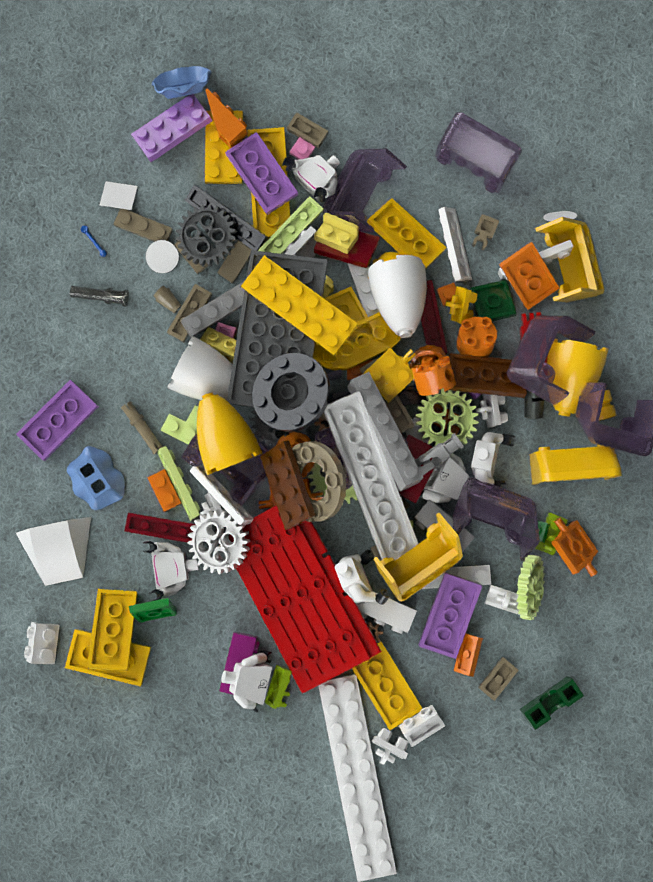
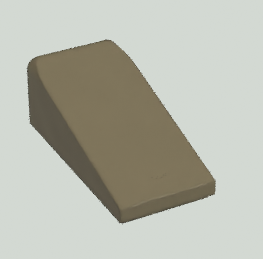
(235, 262)

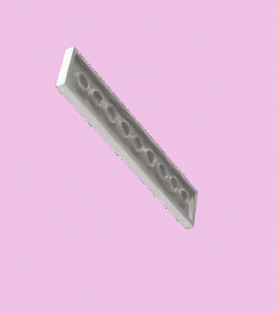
(370, 476)
(357, 778)

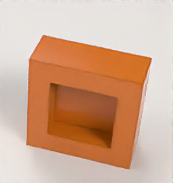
(446, 292)

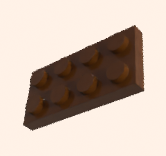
(484, 376)
(287, 485)

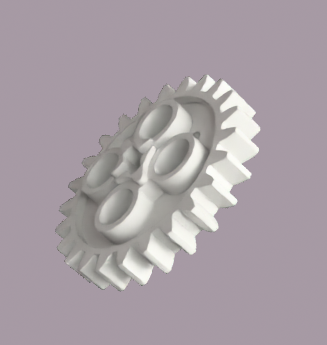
(233, 550)

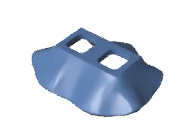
(181, 81)
(104, 470)

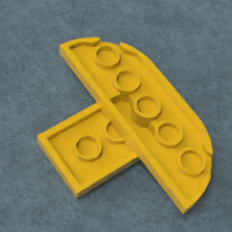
(366, 342)

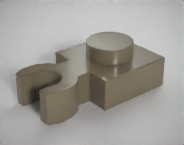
(485, 229)

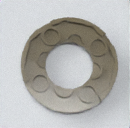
(334, 479)

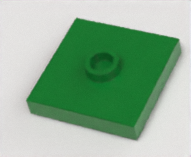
(153, 610)

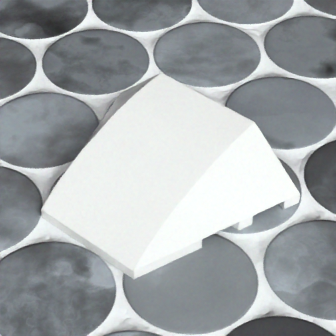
(58, 549)

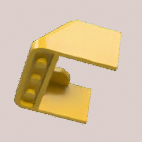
(580, 268)
(574, 464)
(423, 562)

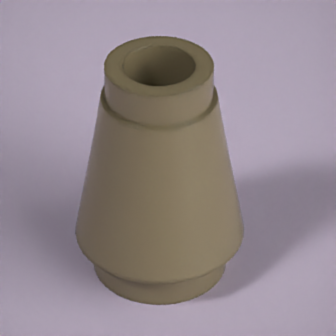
(167, 299)

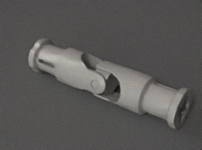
(439, 454)

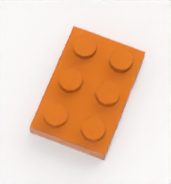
(529, 276)

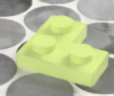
(180, 429)

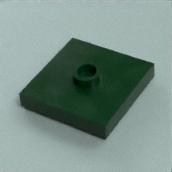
(494, 301)

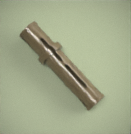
(137, 421)

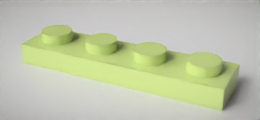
(292, 227)
(182, 489)

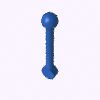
(84, 229)

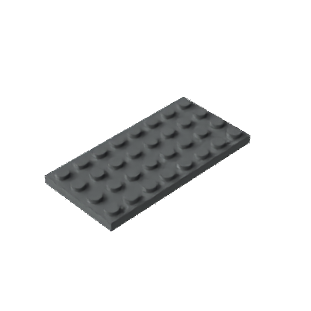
(267, 335)

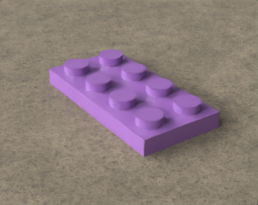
(171, 127)
(261, 173)
(57, 420)
(450, 615)

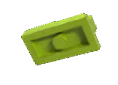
(553, 532)
(277, 688)

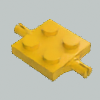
(391, 373)

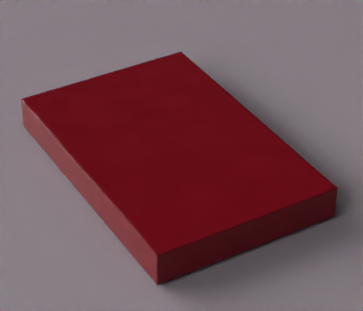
(359, 254)
(417, 449)

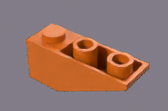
(228, 127)

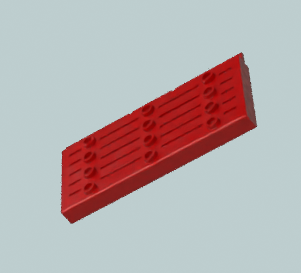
(303, 601)

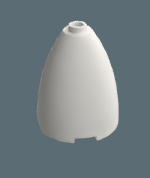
(399, 292)
(201, 371)

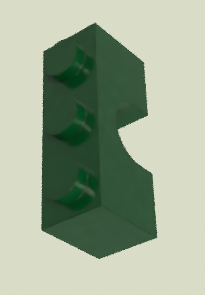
(542, 707)

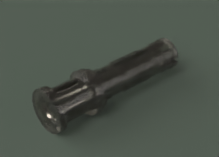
(109, 295)

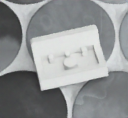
(304, 245)
(41, 643)
(421, 725)

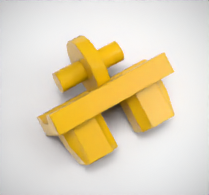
(460, 303)

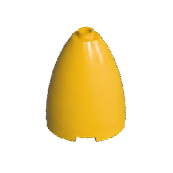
(574, 366)
(223, 434)

